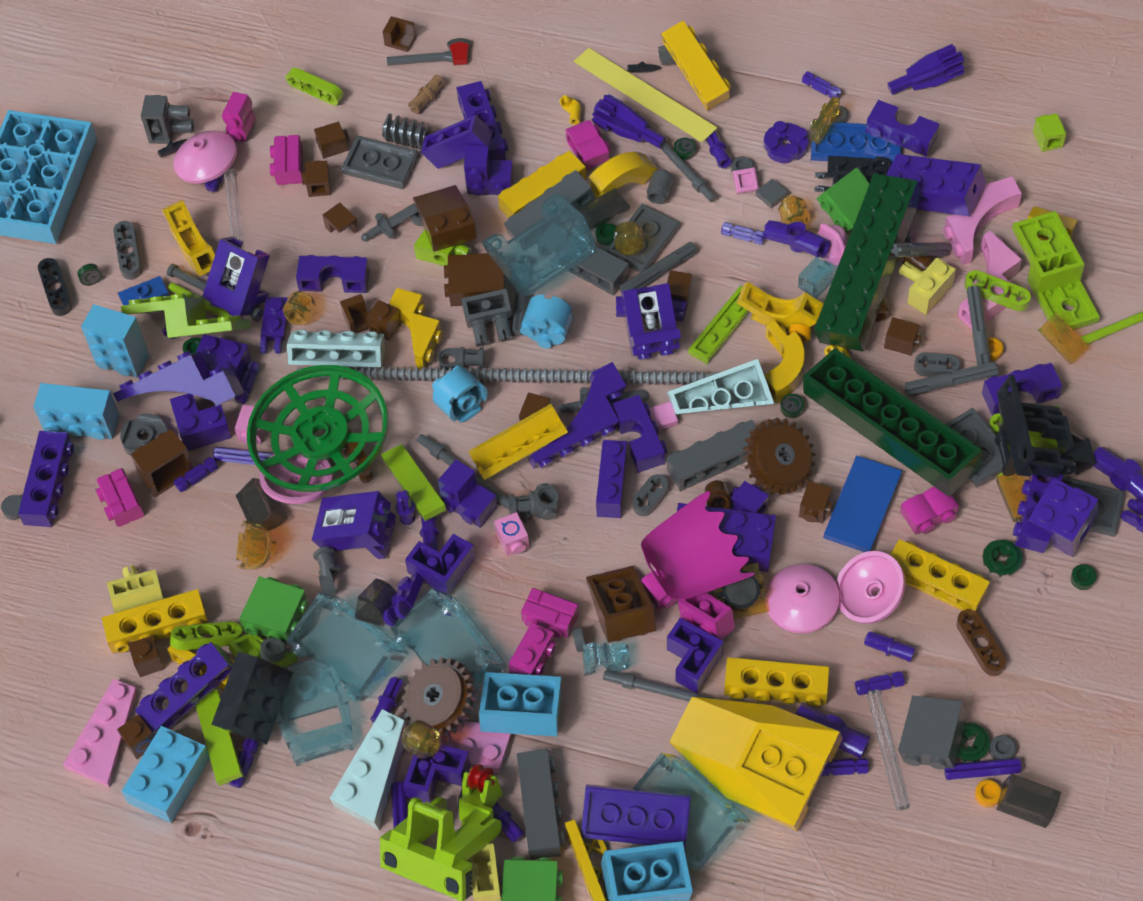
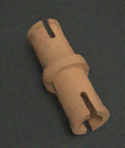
(426, 94)

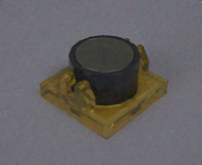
(744, 594)

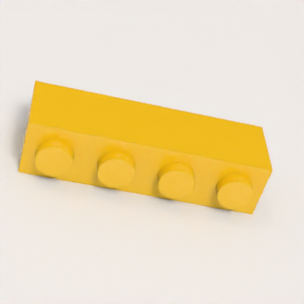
(695, 64)
(530, 188)

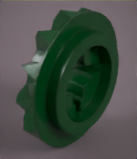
(1005, 549)
(981, 743)

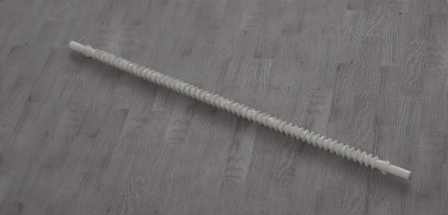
(528, 375)

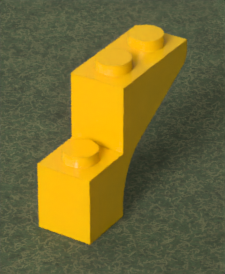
(424, 330)

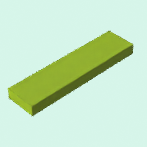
(719, 329)
(414, 481)
(218, 741)

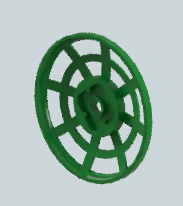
(315, 419)

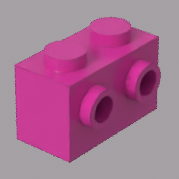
(707, 614)
(533, 651)

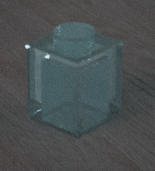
(816, 277)

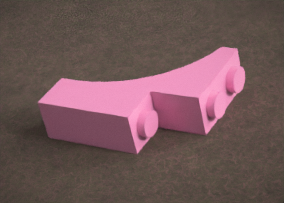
(993, 200)
(1000, 263)

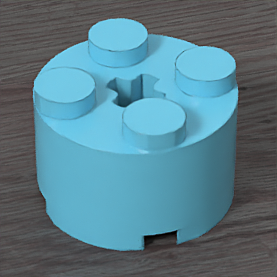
(547, 320)
(459, 394)

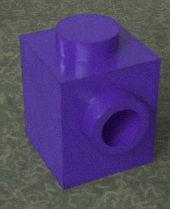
(749, 498)

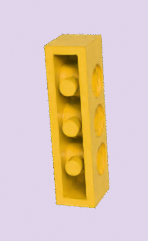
(944, 587)
(144, 616)
(767, 671)

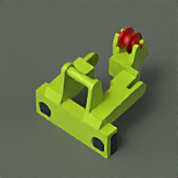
(447, 865)

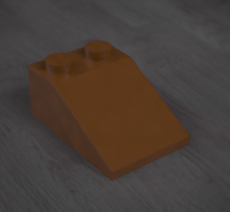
(445, 218)
(621, 604)

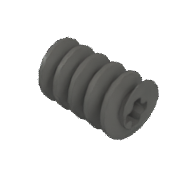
(403, 132)

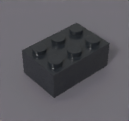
(252, 698)

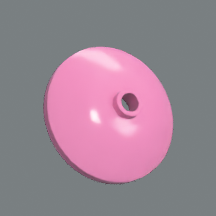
(205, 156)
(291, 496)
(862, 579)
(807, 610)

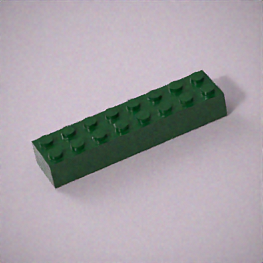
(867, 262)
(892, 422)

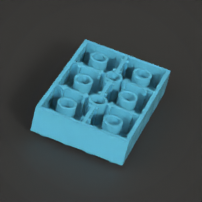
(40, 172)

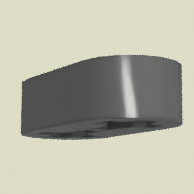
(936, 364)
(655, 497)

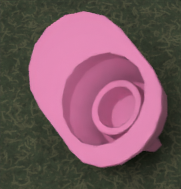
(838, 241)

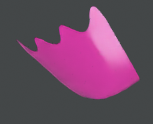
(693, 552)

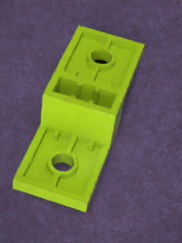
(1055, 270)
(185, 315)

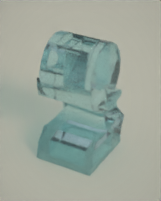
(612, 657)

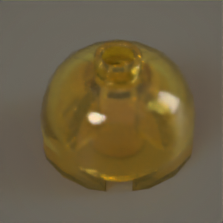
(254, 546)

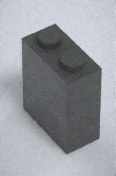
(932, 732)

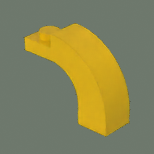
(621, 170)
(190, 242)
(784, 312)
(788, 374)

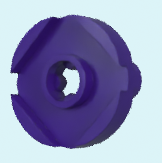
(785, 132)

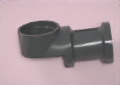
(462, 357)
(328, 568)

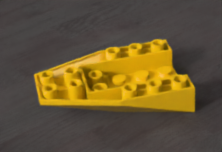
(757, 754)

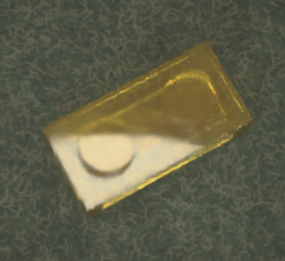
(827, 116)
(1063, 338)
(1011, 489)

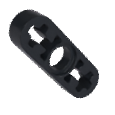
(53, 294)

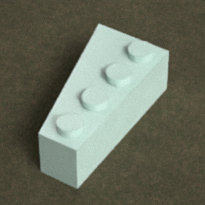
(726, 390)
(372, 771)

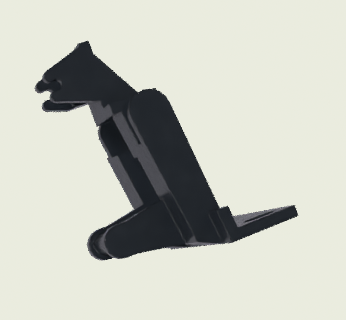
(1050, 423)

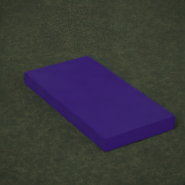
(634, 815)

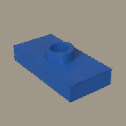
(148, 289)

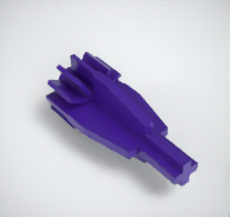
(931, 70)
(623, 121)

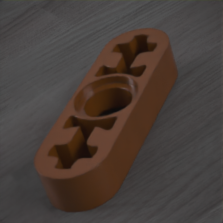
(981, 630)

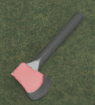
(457, 54)

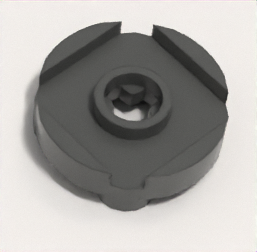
(138, 427)

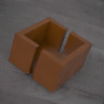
(161, 462)

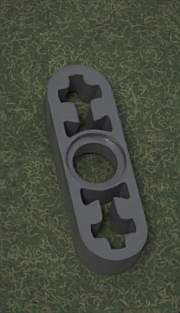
(133, 256)

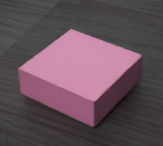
(745, 180)
(663, 416)

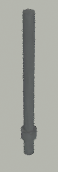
(698, 183)
(439, 452)
(629, 681)

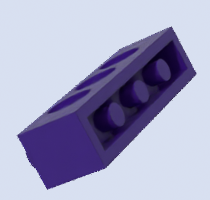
(475, 101)
(48, 445)
(1027, 534)
(199, 686)

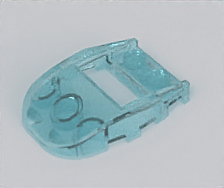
(310, 691)

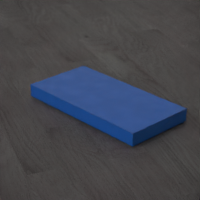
(852, 141)
(862, 504)

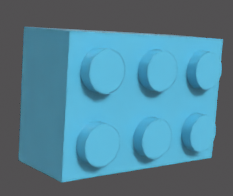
(115, 341)
(76, 410)
(520, 704)
(166, 774)
(647, 873)

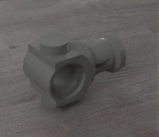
(534, 504)

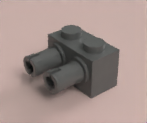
(160, 121)
(487, 309)

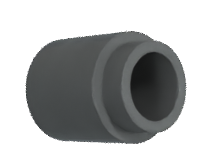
(659, 186)

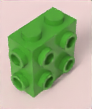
(845, 199)
(273, 609)
(531, 880)

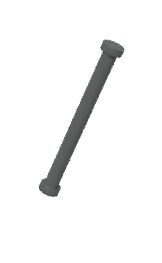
(174, 271)

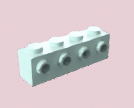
(336, 348)

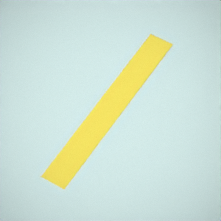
(645, 95)

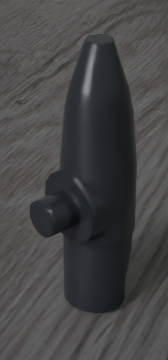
(642, 67)
(170, 148)

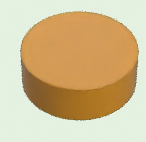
(803, 331)
(995, 348)
(987, 793)

